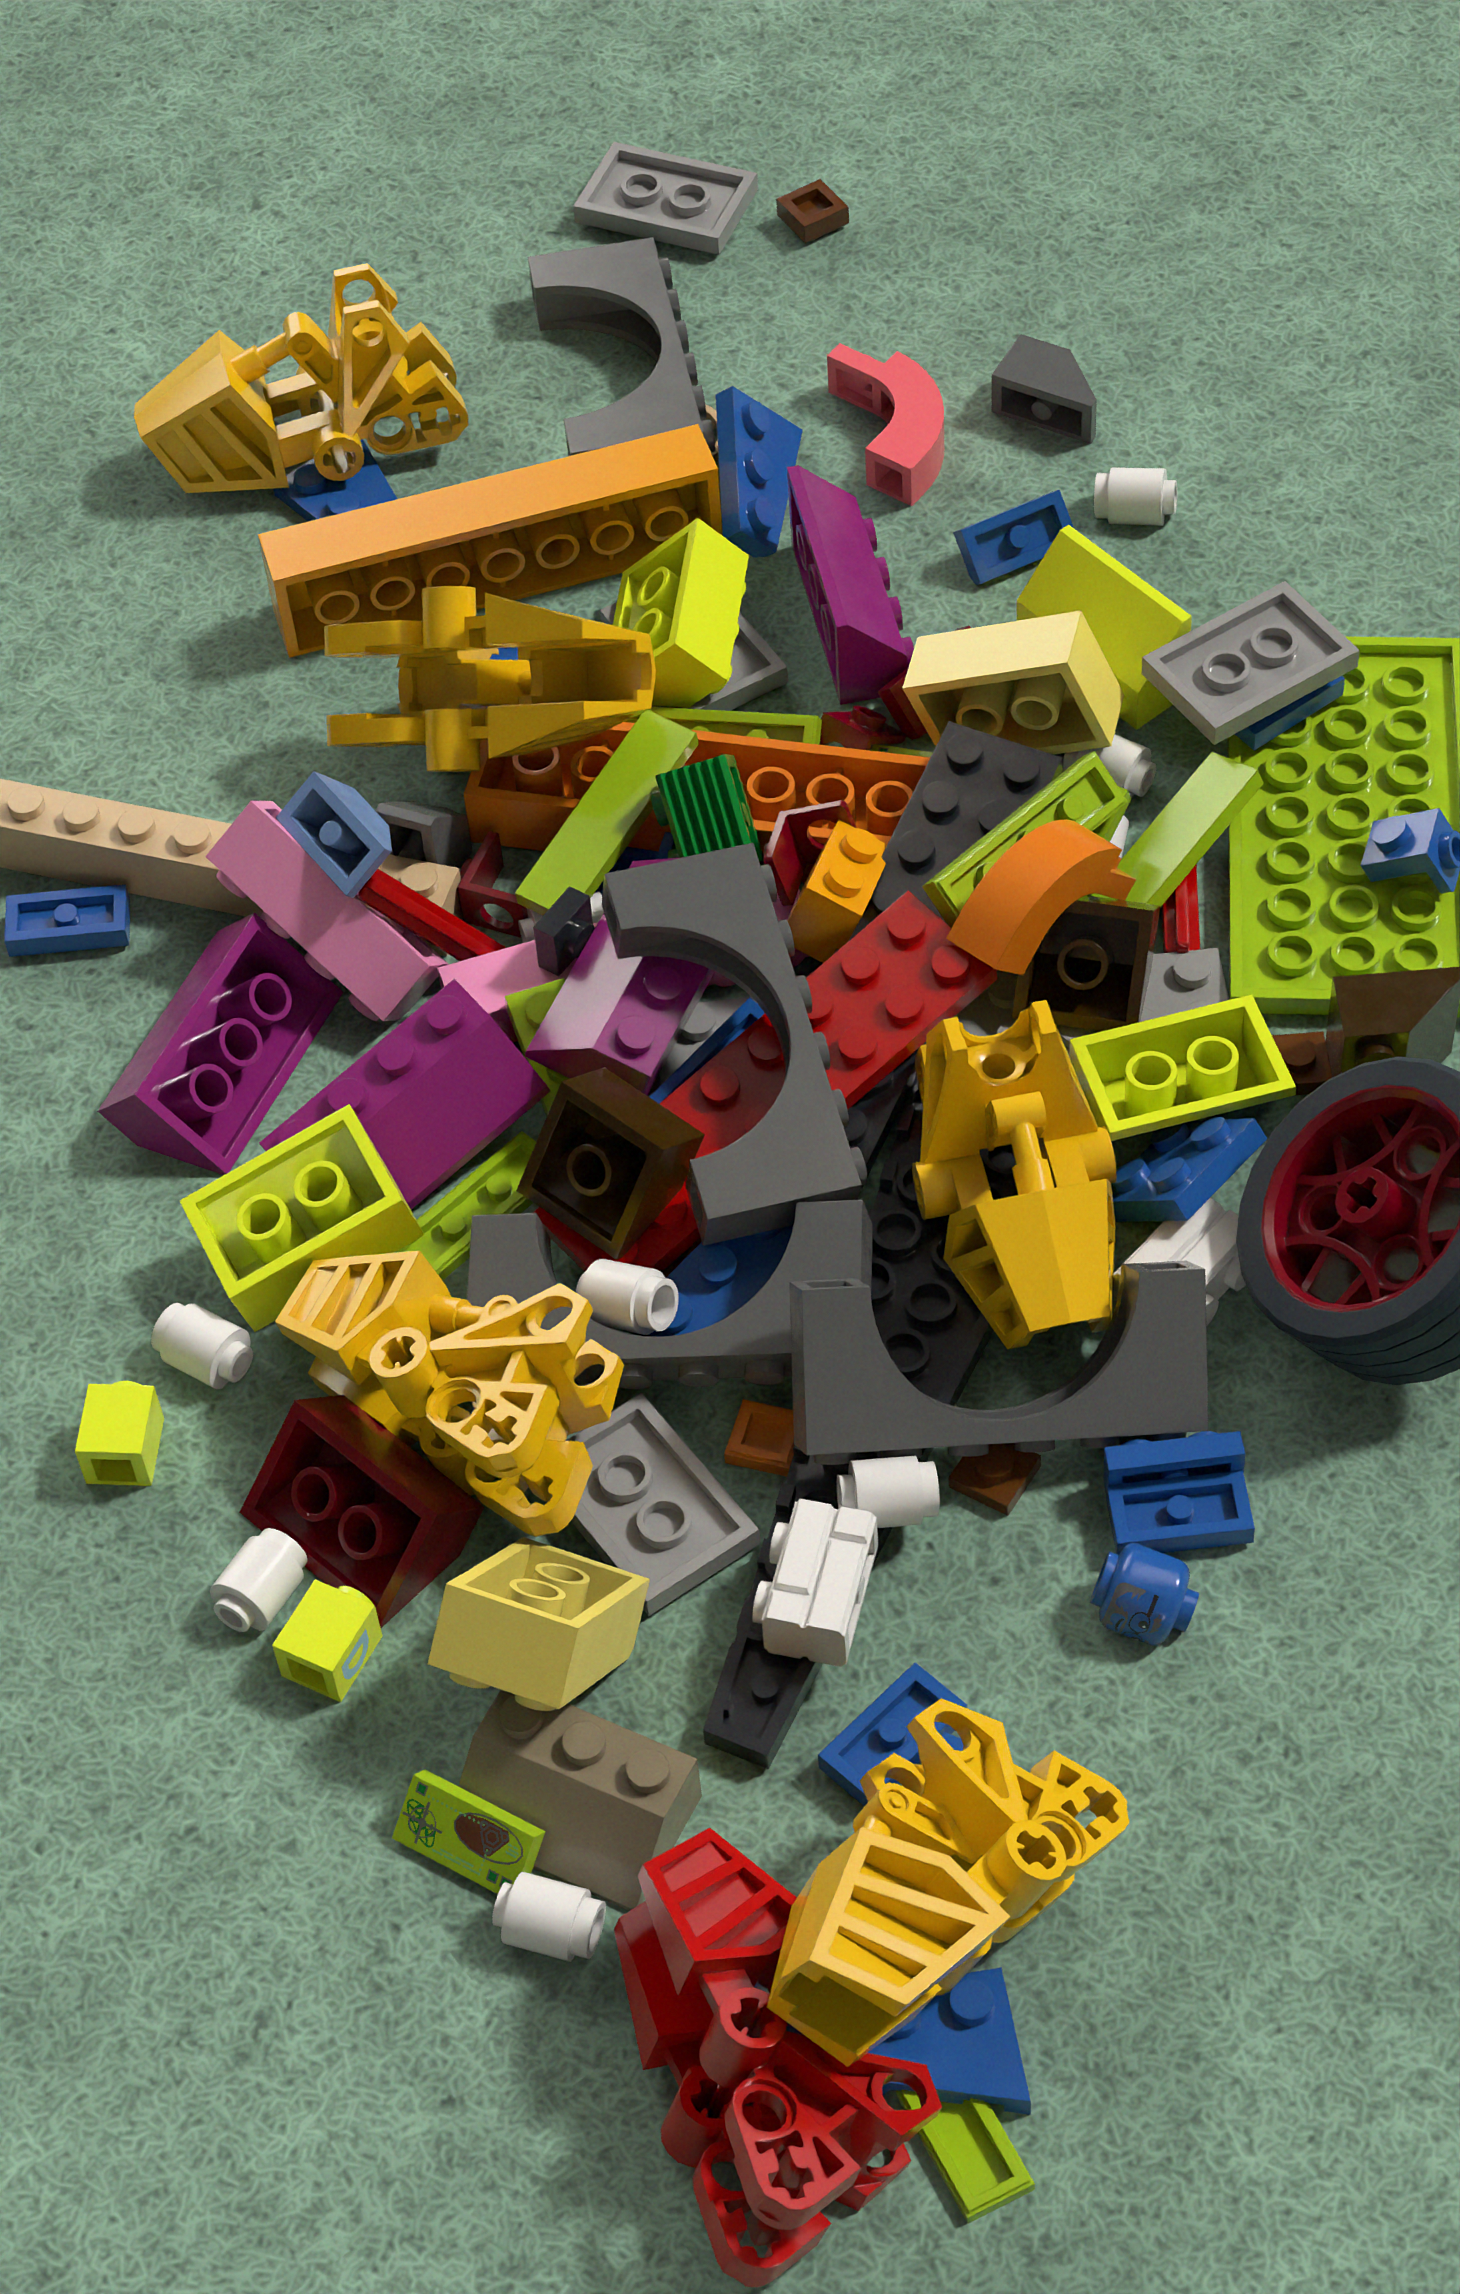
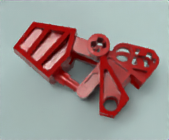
(698, 1996)

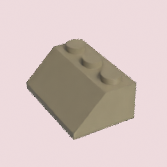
(589, 1784)

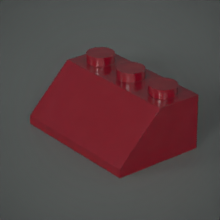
(360, 1503)

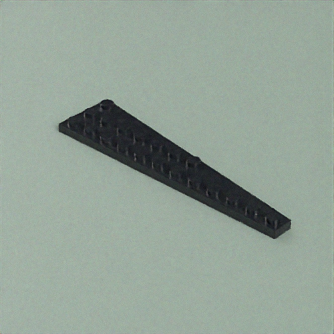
(935, 1343)

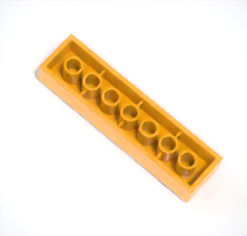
(494, 533)

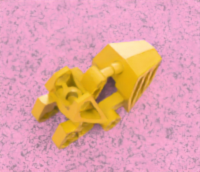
(217, 414)
(563, 689)
(1051, 1247)
(414, 1353)
(934, 1879)

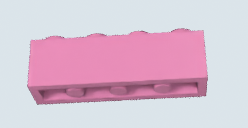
(342, 936)

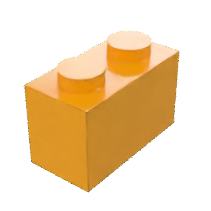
(836, 891)

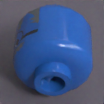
(1144, 1594)

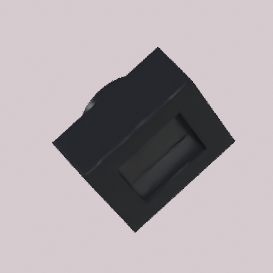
(563, 931)

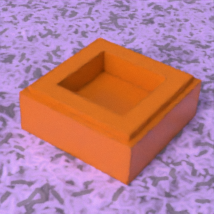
(762, 1438)

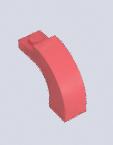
(911, 447)

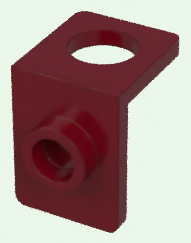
(858, 729)
(793, 846)
(476, 889)

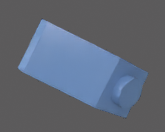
(337, 831)

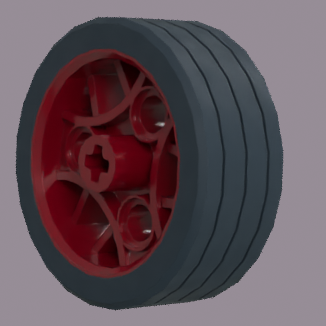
(1369, 1186)

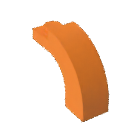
(1032, 888)

